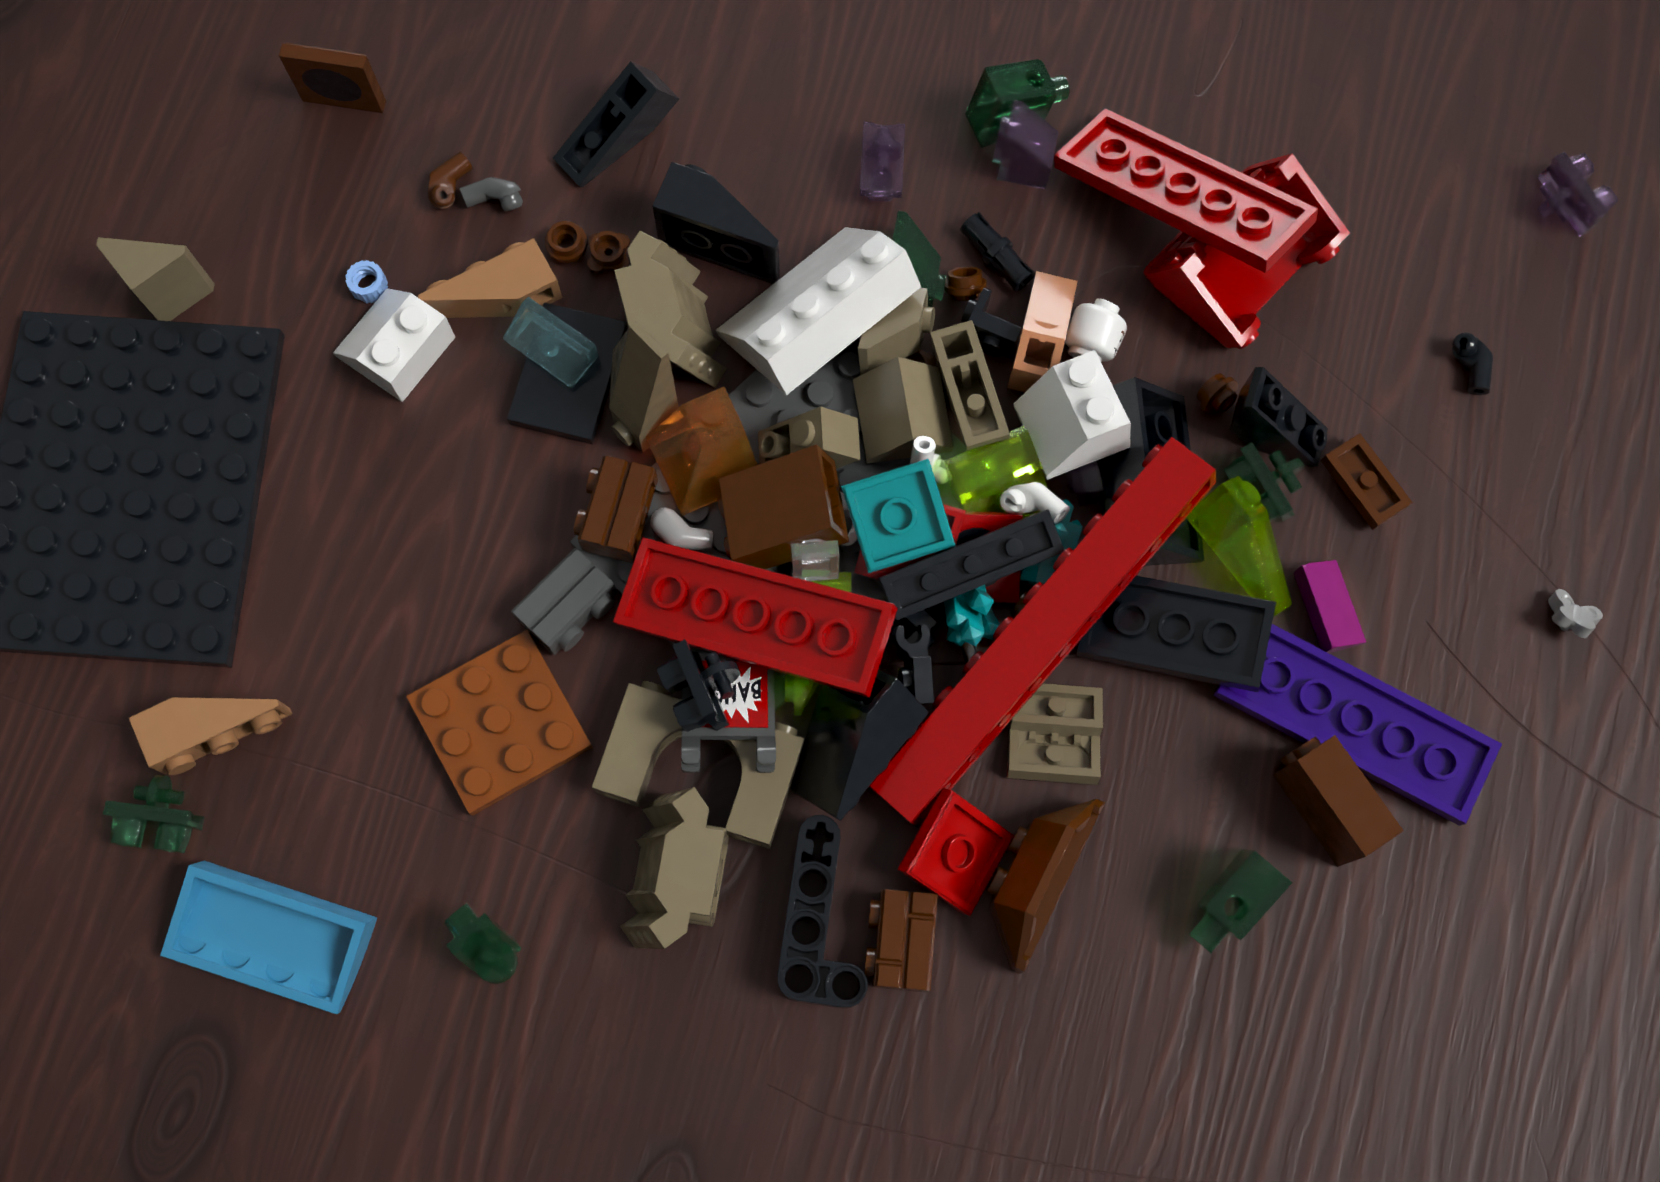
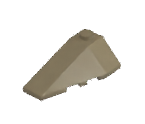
(640, 387)

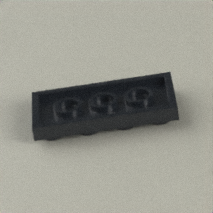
(1184, 633)

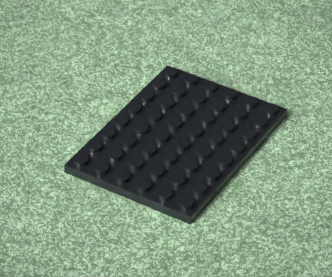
(131, 485)

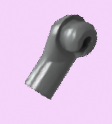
(490, 189)

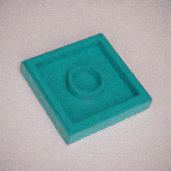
(898, 515)

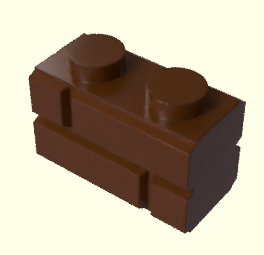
(616, 509)
(903, 940)

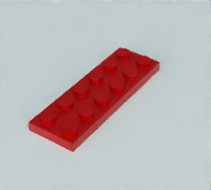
(1186, 189)
(756, 616)

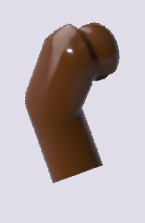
(443, 180)

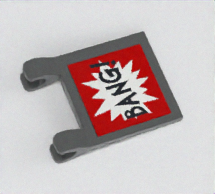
(749, 717)

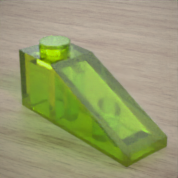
(1243, 539)

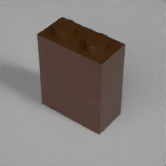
(781, 506)
(1336, 800)

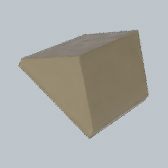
(159, 274)
(898, 406)

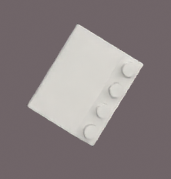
(821, 306)

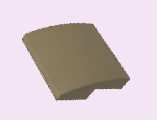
(1057, 736)

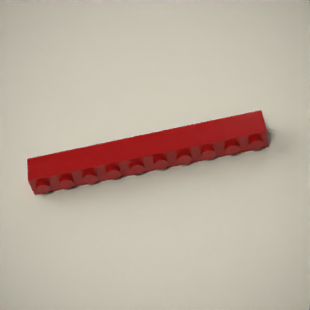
(1045, 629)

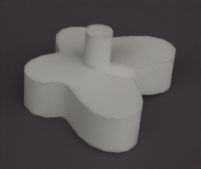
(1569, 615)

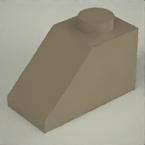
(897, 333)

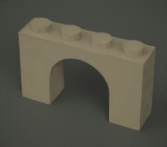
(649, 725)

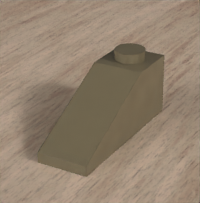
(969, 385)

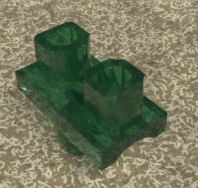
(1252, 468)
(174, 824)
(482, 945)

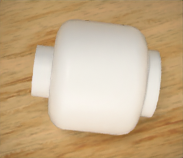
(1097, 329)

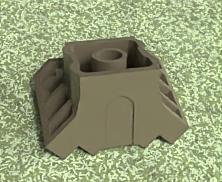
(666, 304)
(676, 871)

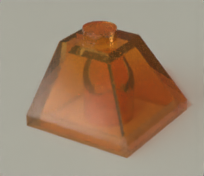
(699, 447)

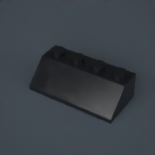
(1154, 419)

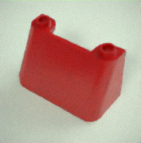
(1228, 293)

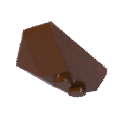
(1037, 876)

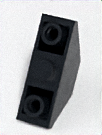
(1277, 420)

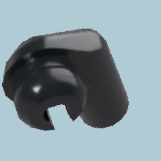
(1476, 359)

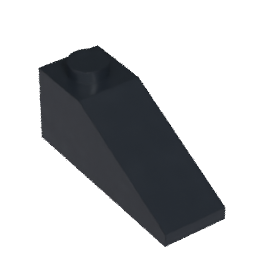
(616, 123)

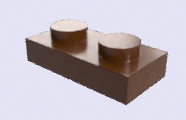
(1366, 481)

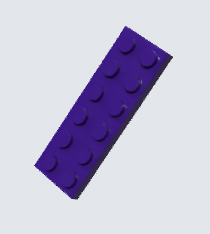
(1381, 728)

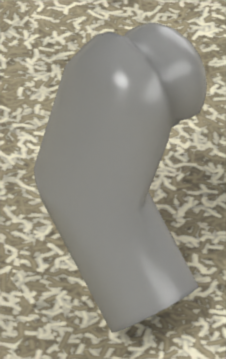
(675, 531)

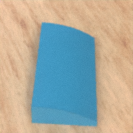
(268, 936)

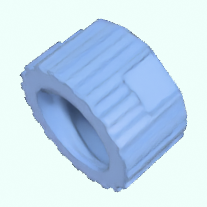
(360, 270)

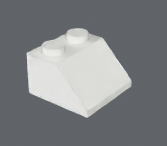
(396, 342)
(1074, 415)

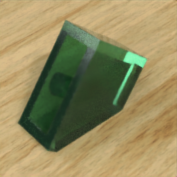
(922, 256)

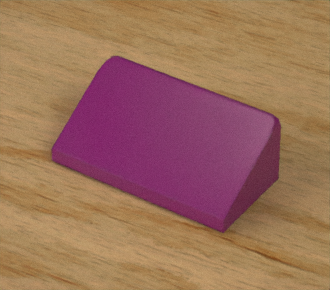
(1329, 606)

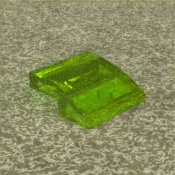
(987, 471)

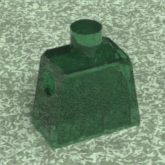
(1009, 82)
(1255, 887)

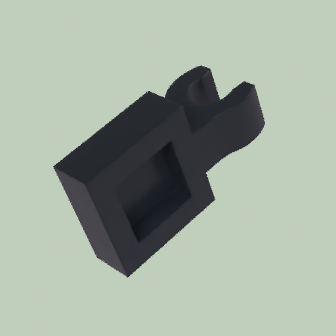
(917, 668)

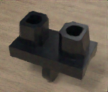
(689, 670)

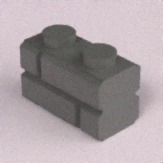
(566, 602)

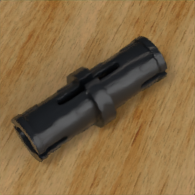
(997, 251)

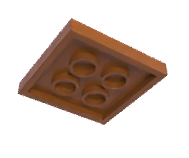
(499, 722)

